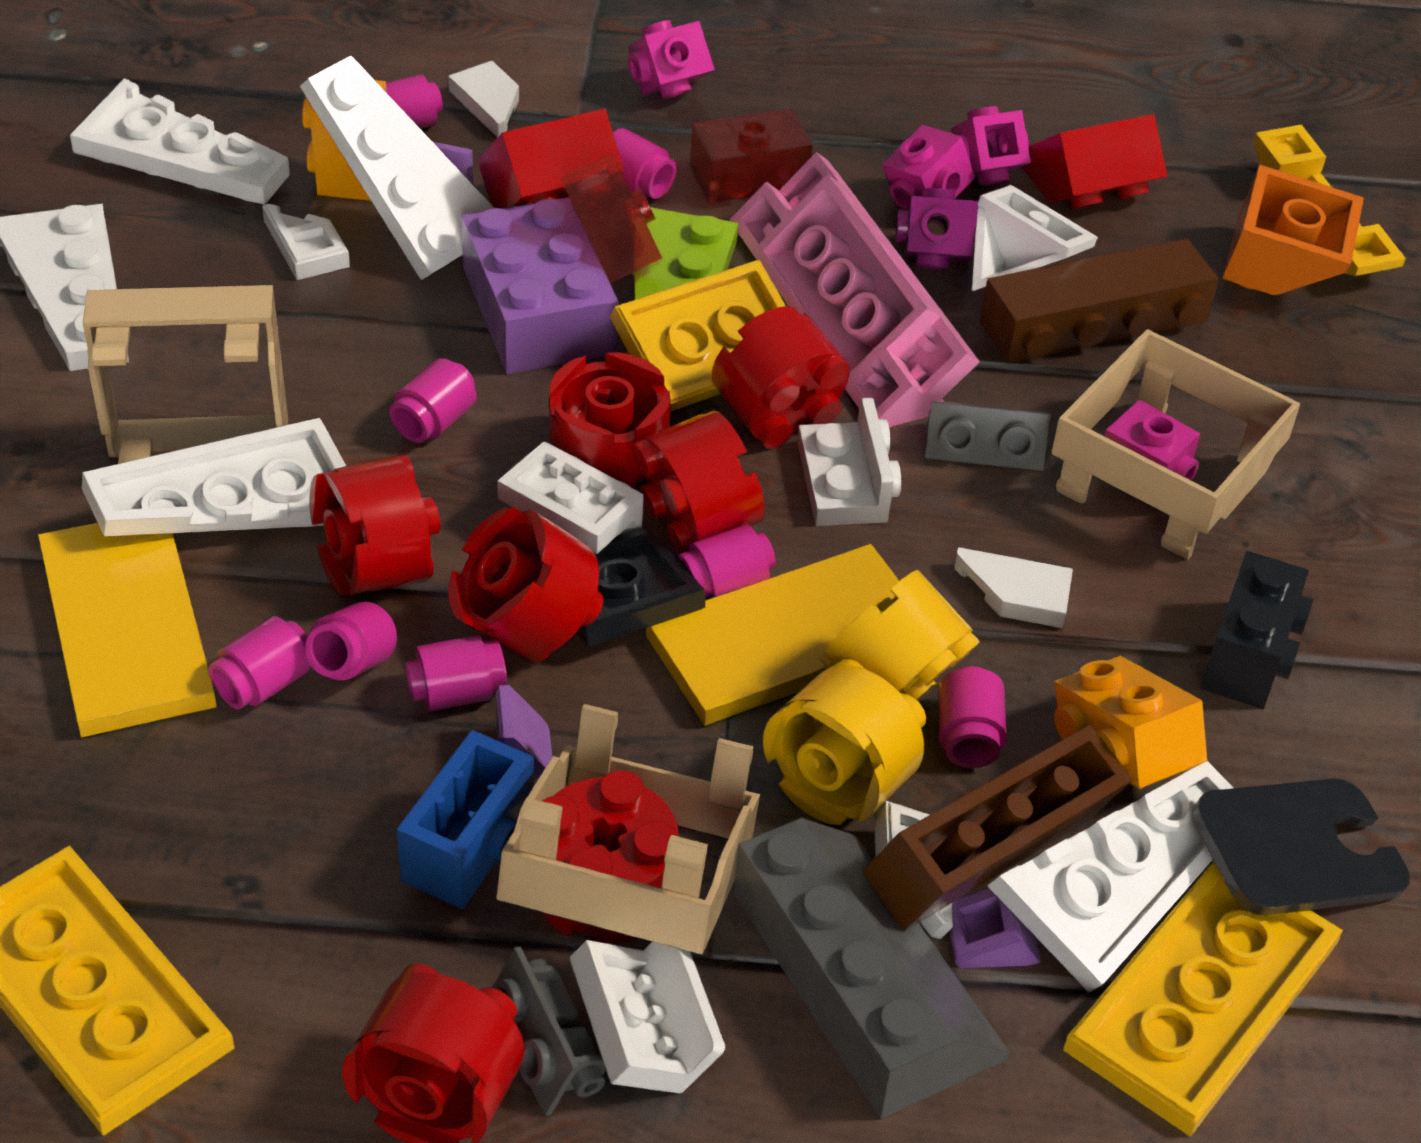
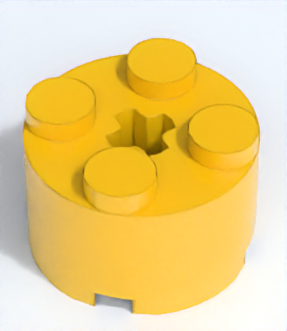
(906, 637)
(845, 743)

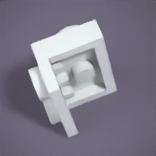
(648, 1014)

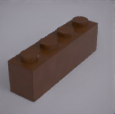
(1097, 300)
(995, 827)

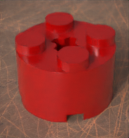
(781, 375)
(605, 409)
(698, 480)
(373, 525)
(526, 583)
(615, 830)
(435, 1057)

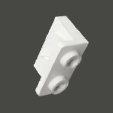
(849, 469)
(572, 496)

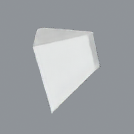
(1021, 235)

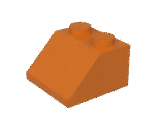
(1291, 233)

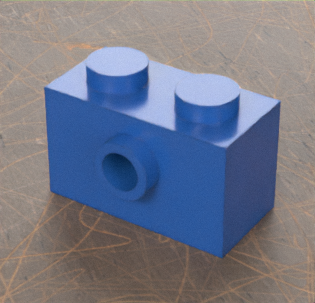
(464, 819)

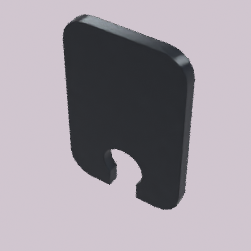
(1283, 848)

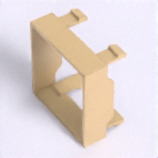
(107, 333)
(1190, 506)
(665, 915)

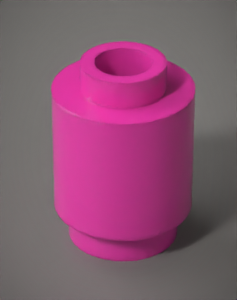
(417, 99)
(644, 164)
(433, 400)
(729, 560)
(351, 641)
(260, 663)
(456, 672)
(972, 716)

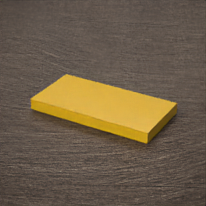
(125, 628)
(768, 634)
(98, 994)
(1199, 1000)

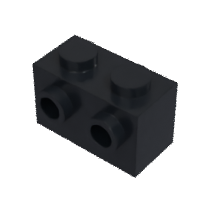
(1256, 629)

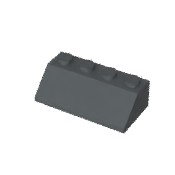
(869, 985)

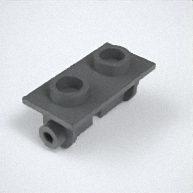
(987, 435)
(553, 1056)

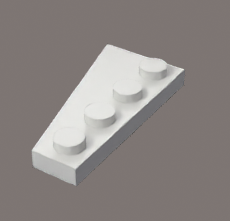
(167, 144)
(396, 164)
(58, 260)
(215, 486)
(1114, 880)

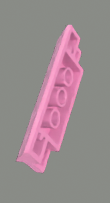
(857, 289)

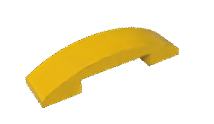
(1297, 154)

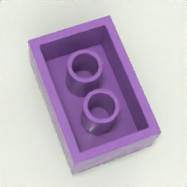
(538, 284)

